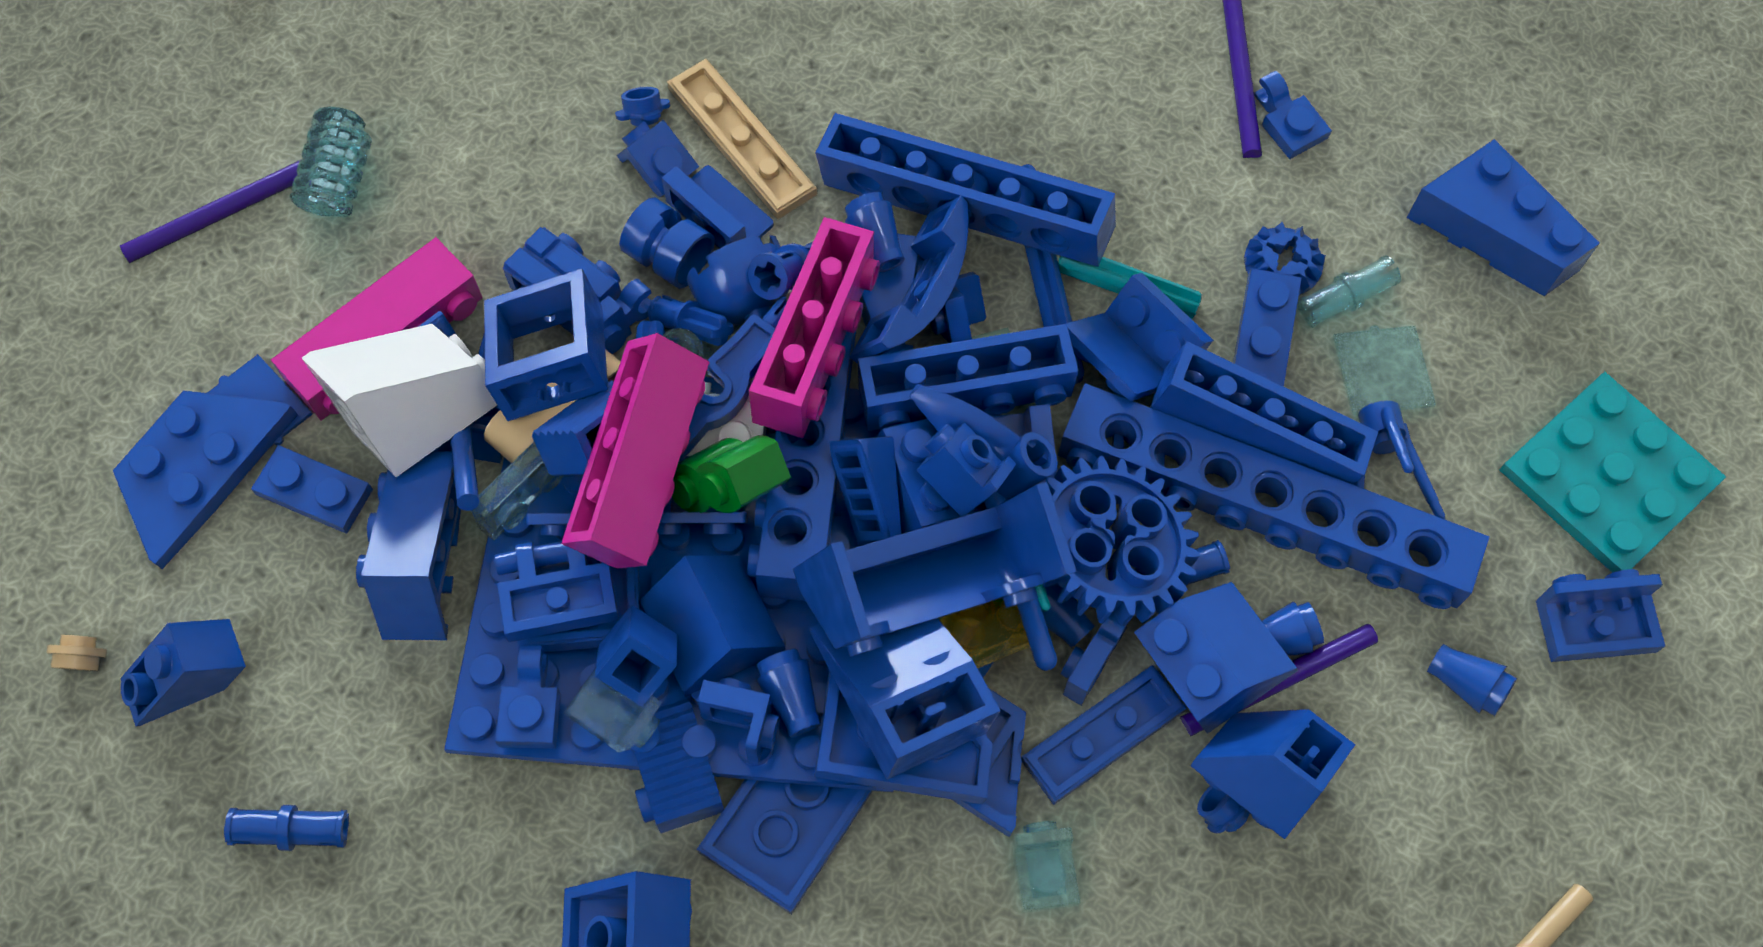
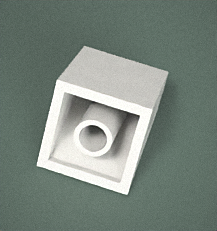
(403, 391)

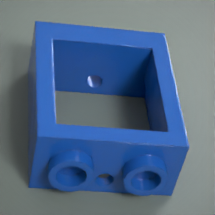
(576, 367)

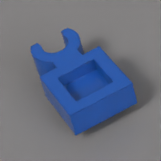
(623, 312)
(1085, 666)

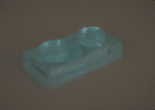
(512, 492)

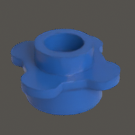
(642, 105)

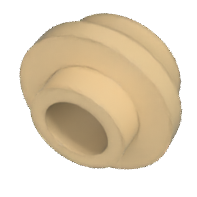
(76, 653)

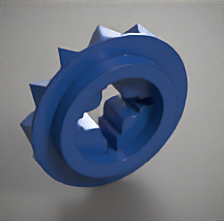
(1306, 259)

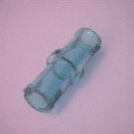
(1349, 291)

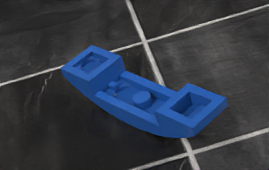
(942, 247)

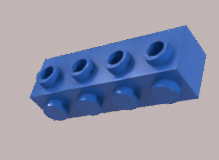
(984, 371)
(1262, 414)

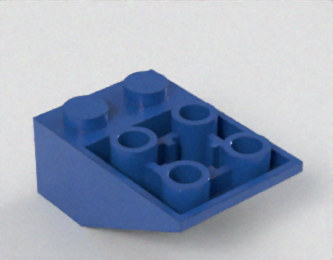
(912, 694)

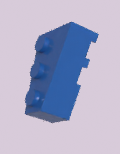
(411, 549)

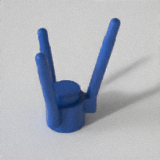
(1395, 437)

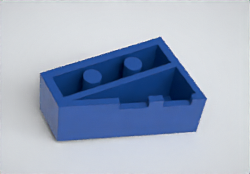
(1505, 218)

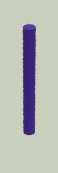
(1242, 79)
(209, 213)
(1309, 665)

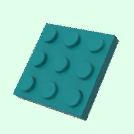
(1612, 474)

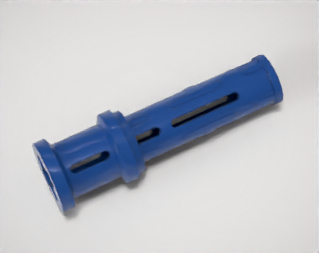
(773, 281)

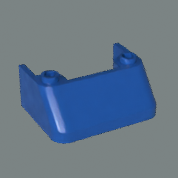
(936, 570)

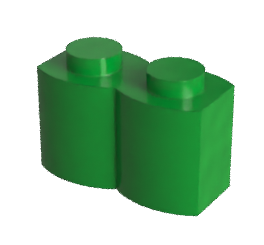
(729, 474)

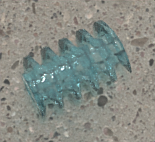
(331, 163)

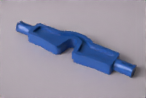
(733, 369)

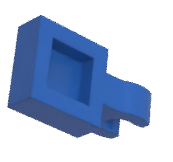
(1290, 123)
(531, 711)

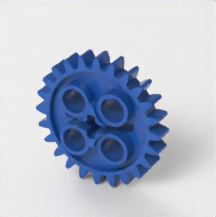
(1156, 549)

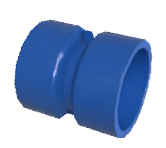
(662, 238)

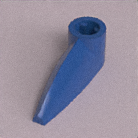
(1031, 452)

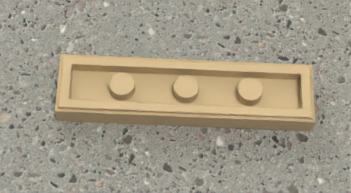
(742, 138)

